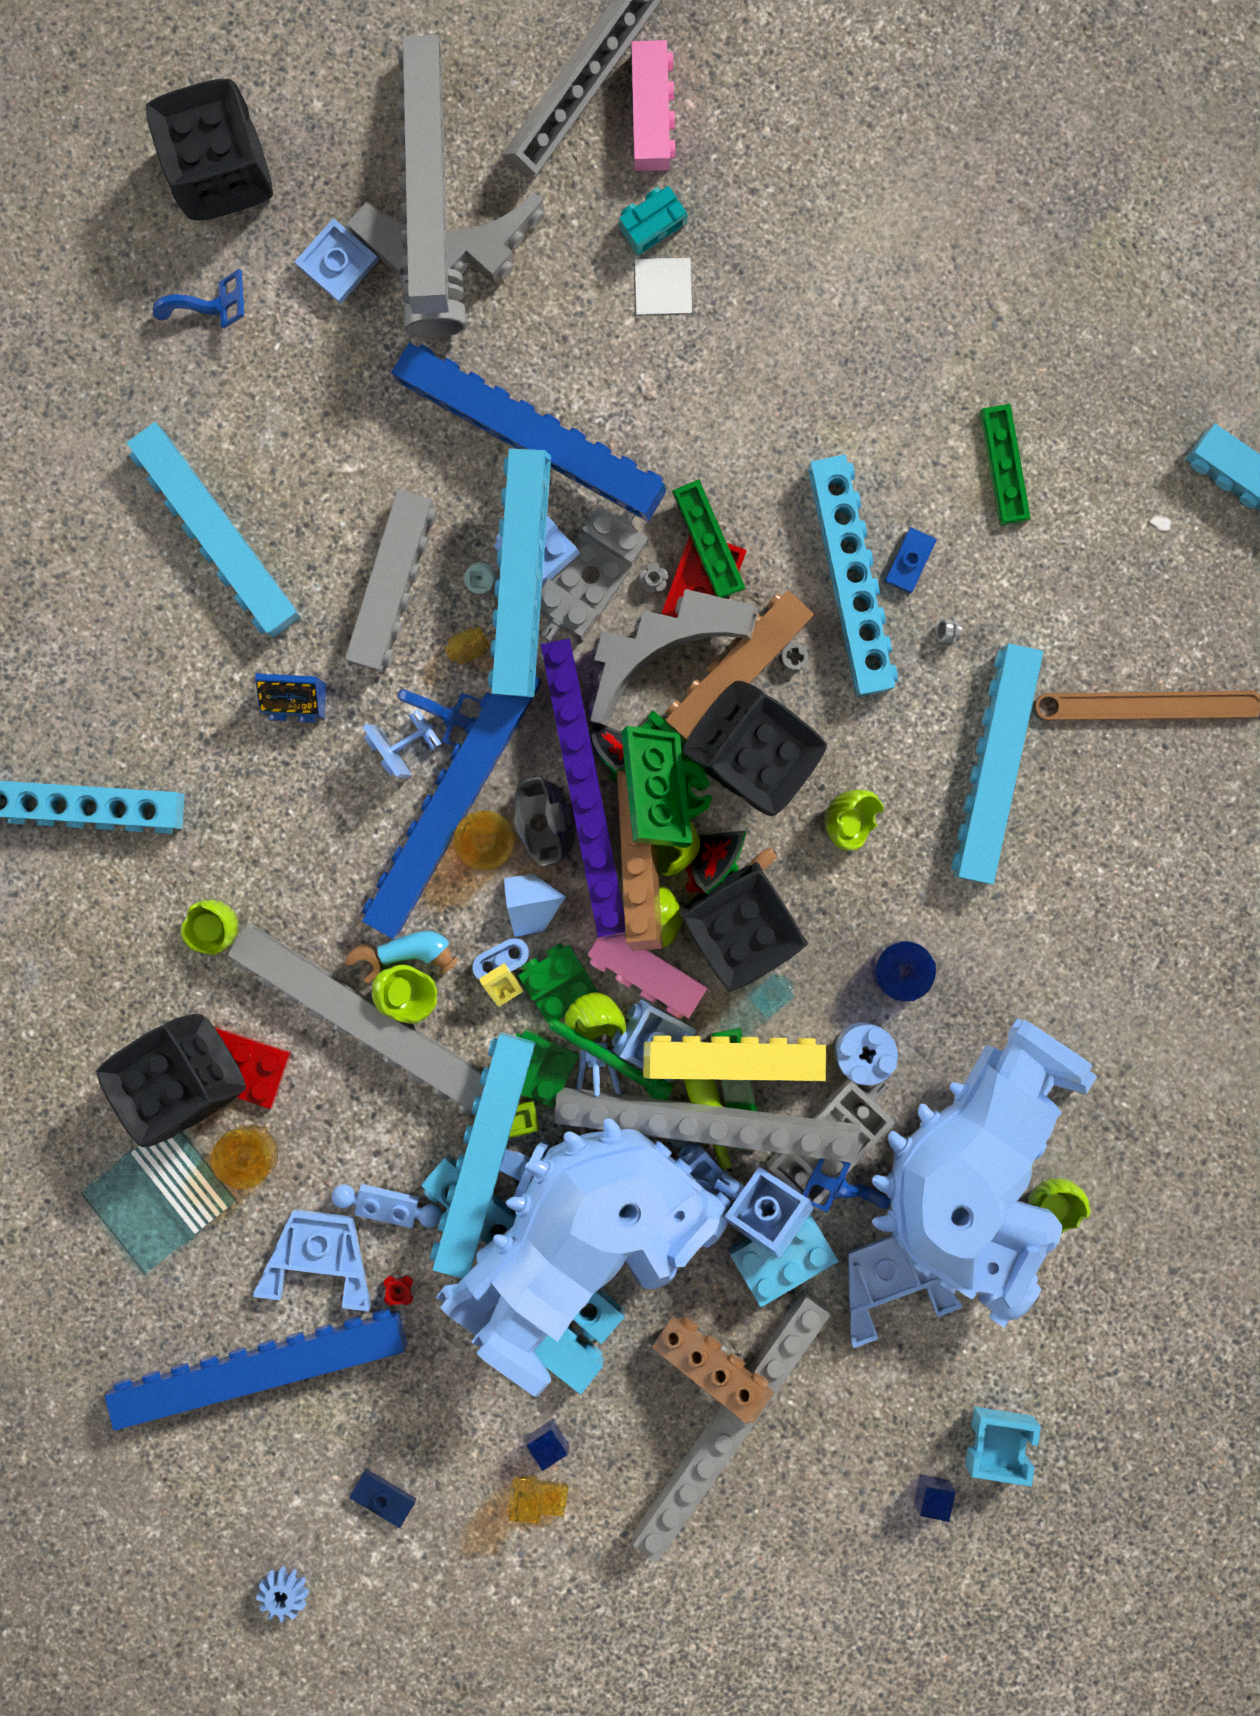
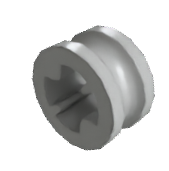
(786, 662)

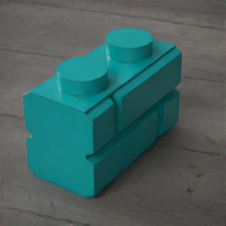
(652, 219)

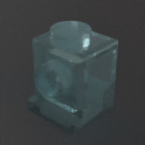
(760, 997)

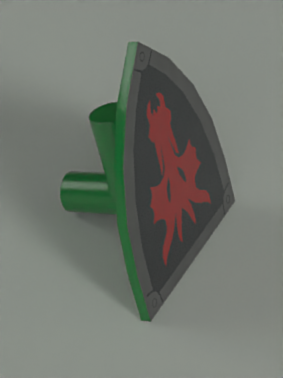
(609, 748)
(717, 858)

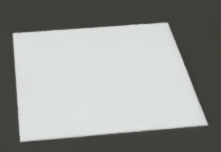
(663, 286)

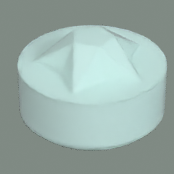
(479, 578)

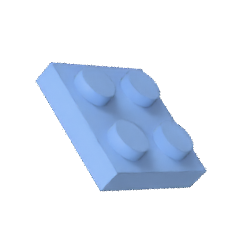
(336, 261)

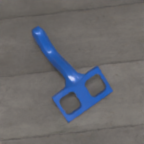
(166, 305)
(450, 716)
(840, 1188)

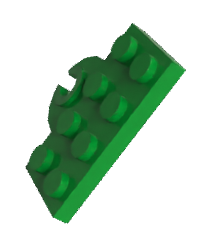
(661, 787)

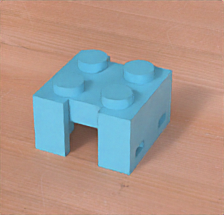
(1001, 1446)

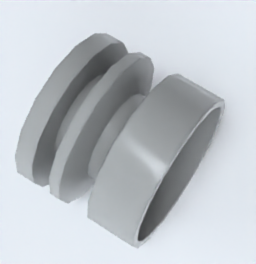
(438, 324)

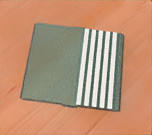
(158, 1199)

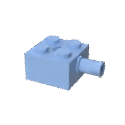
(762, 1194)

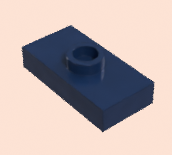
(382, 1498)

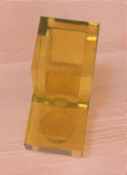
(532, 1498)

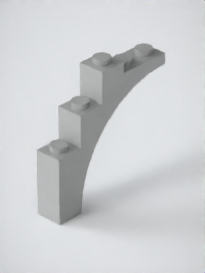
(483, 246)
(625, 657)

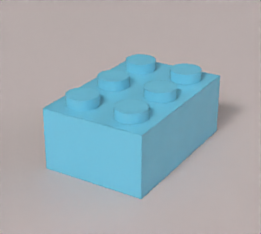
(773, 1277)

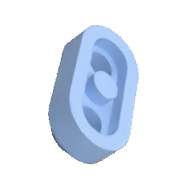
(500, 954)

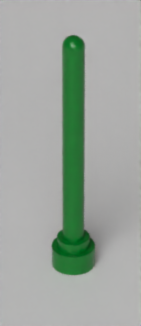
(655, 1087)

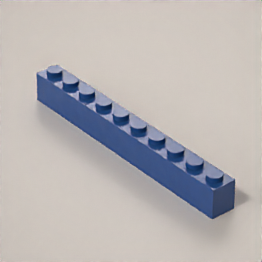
(525, 429)
(444, 811)
(255, 1369)

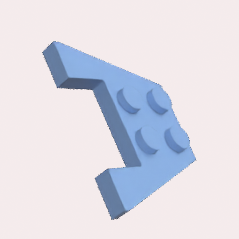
(318, 1245)
(882, 1274)

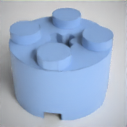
(881, 1060)

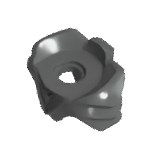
(545, 798)

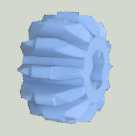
(278, 1604)

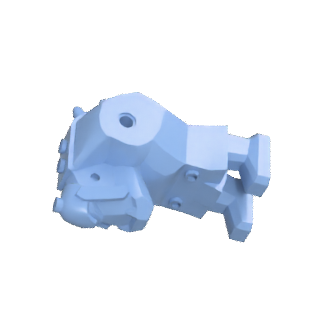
(970, 1164)
(583, 1216)

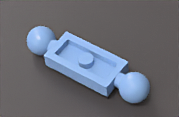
(386, 1206)

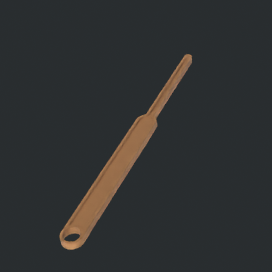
(1152, 705)

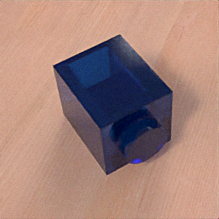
(547, 1444)
(934, 1498)

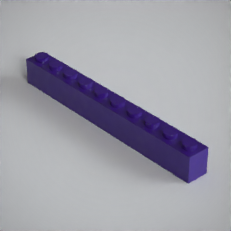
(584, 789)

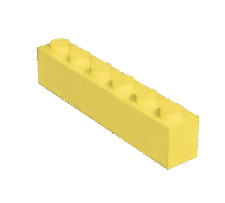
(734, 1060)

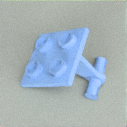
(392, 761)

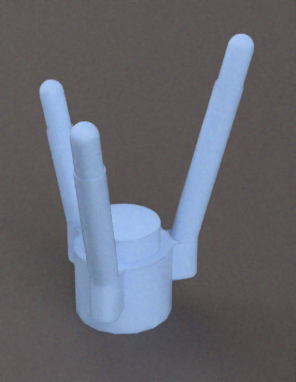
(595, 1063)

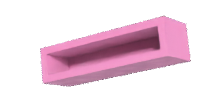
(651, 105)
(650, 973)

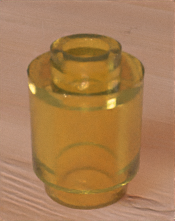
(466, 645)

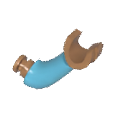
(421, 945)

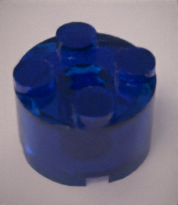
(920, 967)

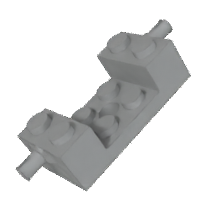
(612, 549)
(845, 1105)

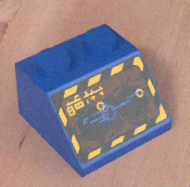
(291, 697)

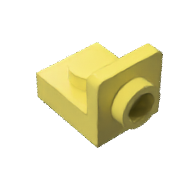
(501, 984)

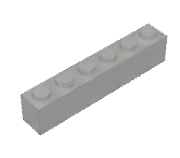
(390, 581)

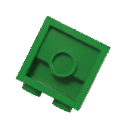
(556, 981)
(547, 1069)

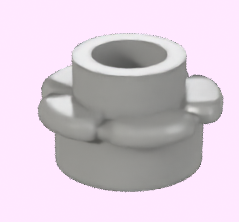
(653, 586)
(949, 631)

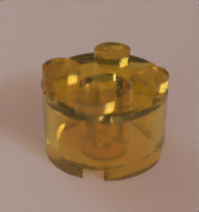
(468, 842)
(242, 1172)

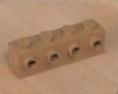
(713, 1369)

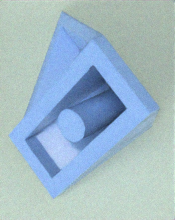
(530, 903)

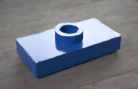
(910, 560)

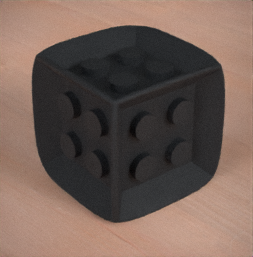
(209, 149)
(755, 747)
(743, 928)
(170, 1079)

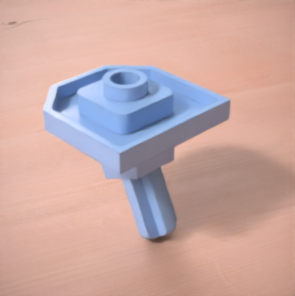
(514, 1166)

